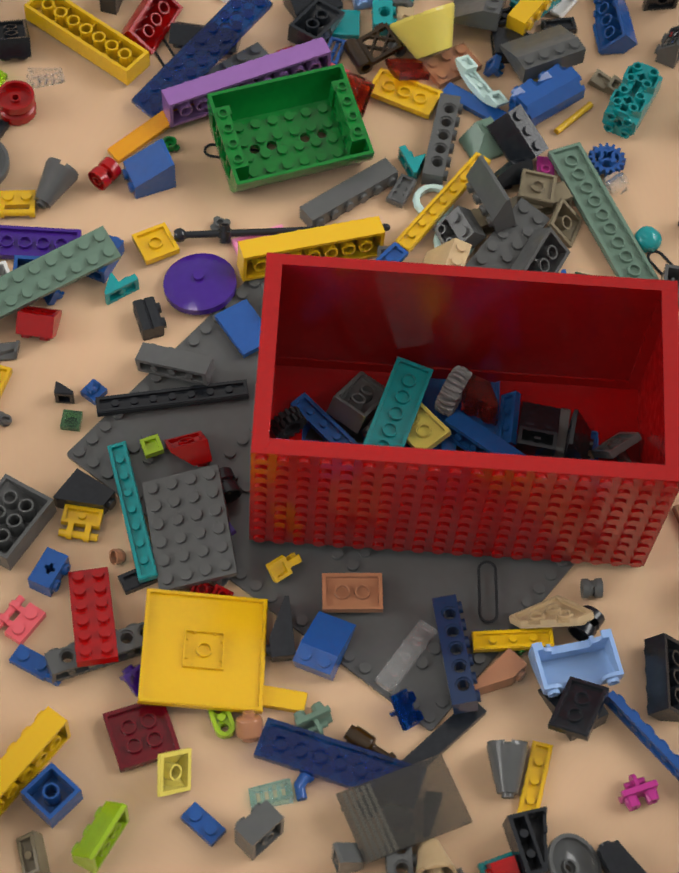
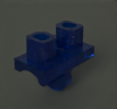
(404, 709)

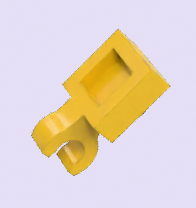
(281, 566)

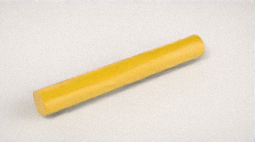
(573, 118)

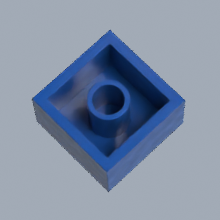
(52, 795)

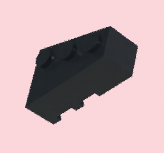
(528, 839)

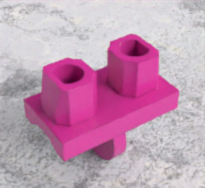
(638, 788)

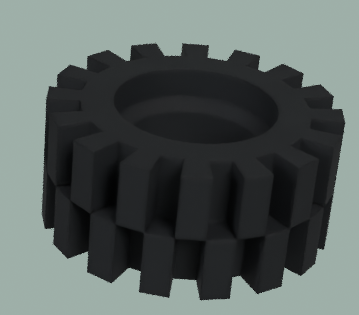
(288, 423)

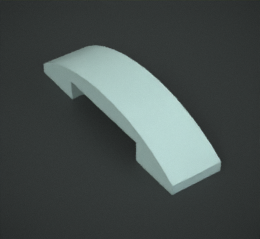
(467, 70)

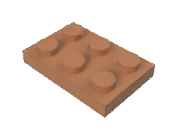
(443, 65)
(352, 593)

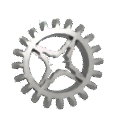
(451, 391)

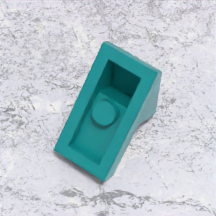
(411, 164)
(117, 290)

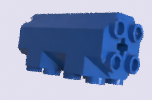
(550, 94)

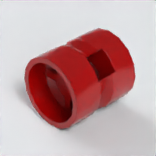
(103, 174)

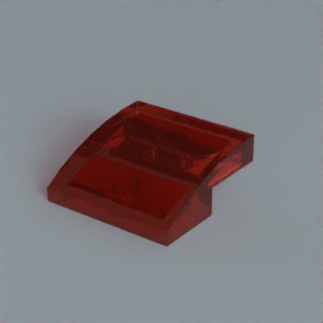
(407, 69)

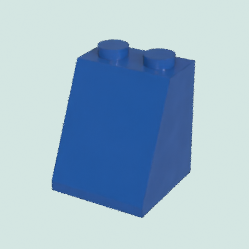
(150, 170)

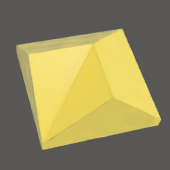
(174, 772)

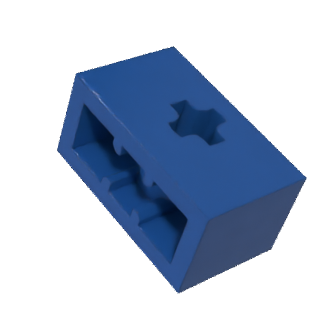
(49, 571)

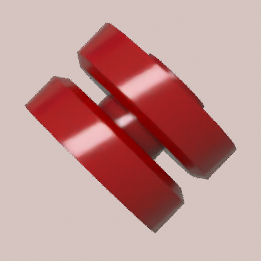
(17, 102)

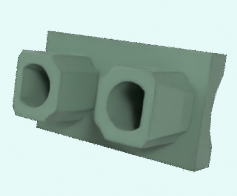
(316, 720)

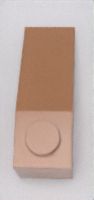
(502, 673)

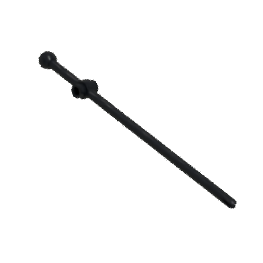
(225, 233)

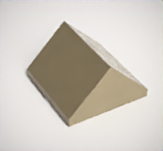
(565, 222)

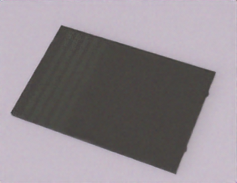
(403, 808)

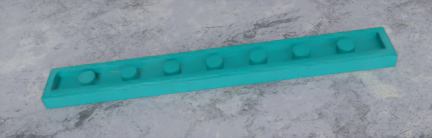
(132, 512)

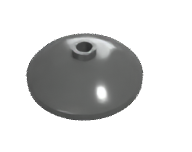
(572, 855)

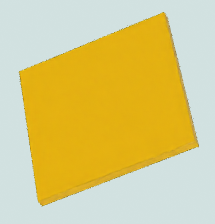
(203, 651)

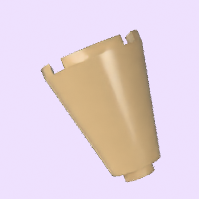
(433, 858)

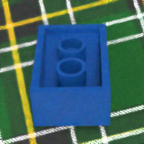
(324, 645)

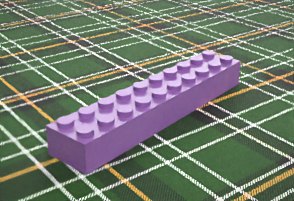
(289, 61)

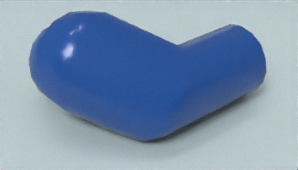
(300, 784)

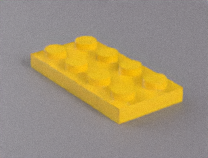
(405, 94)

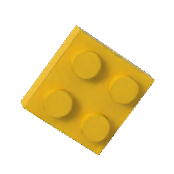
(155, 243)

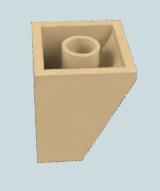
(449, 253)

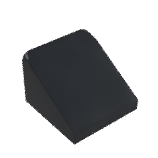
(63, 394)

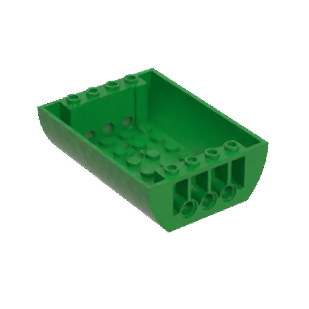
(281, 114)

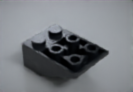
(538, 430)

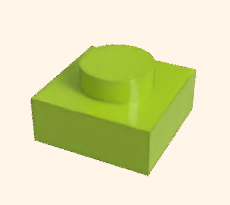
(151, 446)

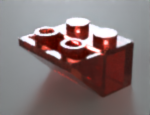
(480, 400)

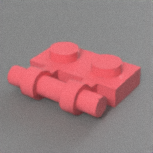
(25, 623)

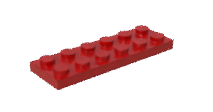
(93, 617)

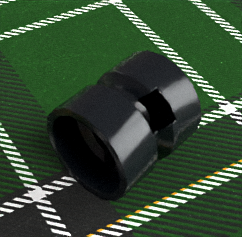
(231, 487)
(583, 632)

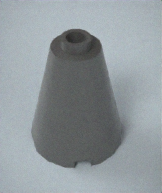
(54, 182)
(507, 765)

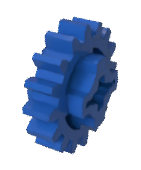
(607, 159)

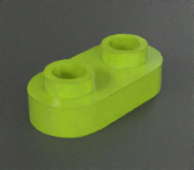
(222, 720)

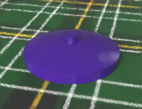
(200, 284)

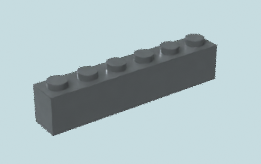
(349, 194)

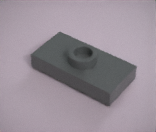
(401, 190)

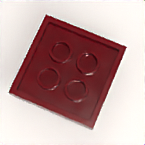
(140, 734)

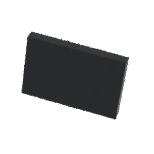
(578, 708)

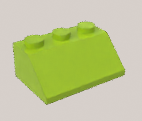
(100, 836)

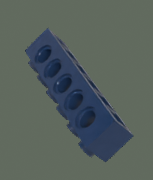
(465, 700)

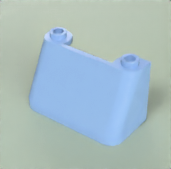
(589, 660)

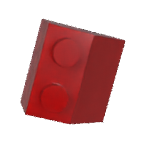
(38, 322)

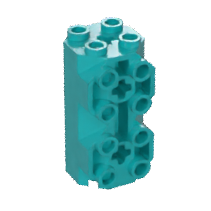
(631, 99)

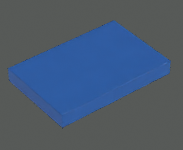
(241, 326)

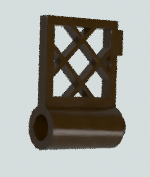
(359, 52)

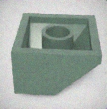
(480, 140)

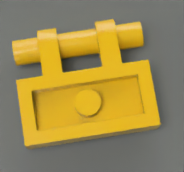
(82, 517)

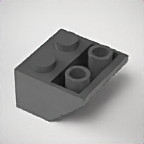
(461, 225)

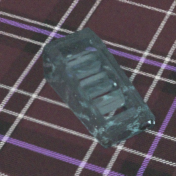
(276, 785)

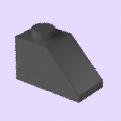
(347, 857)

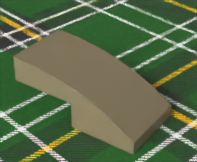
(604, 82)

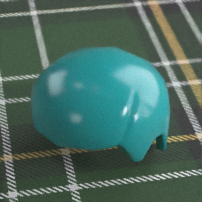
(648, 238)

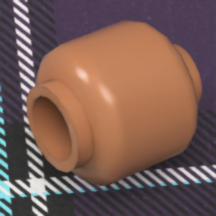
(249, 726)

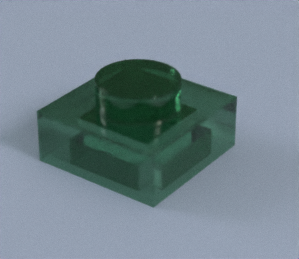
(71, 420)

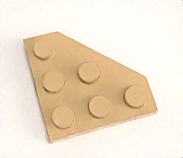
(552, 613)

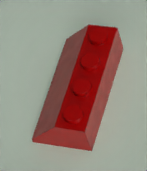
(151, 22)

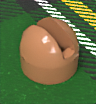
(117, 556)

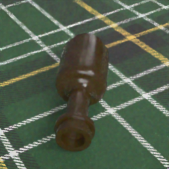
(361, 738)

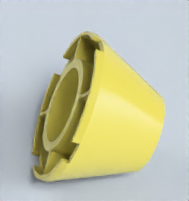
(427, 31)

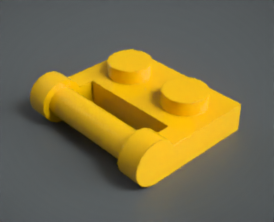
(17, 203)

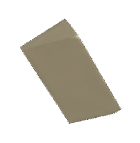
(32, 853)

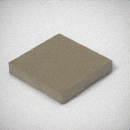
(537, 187)

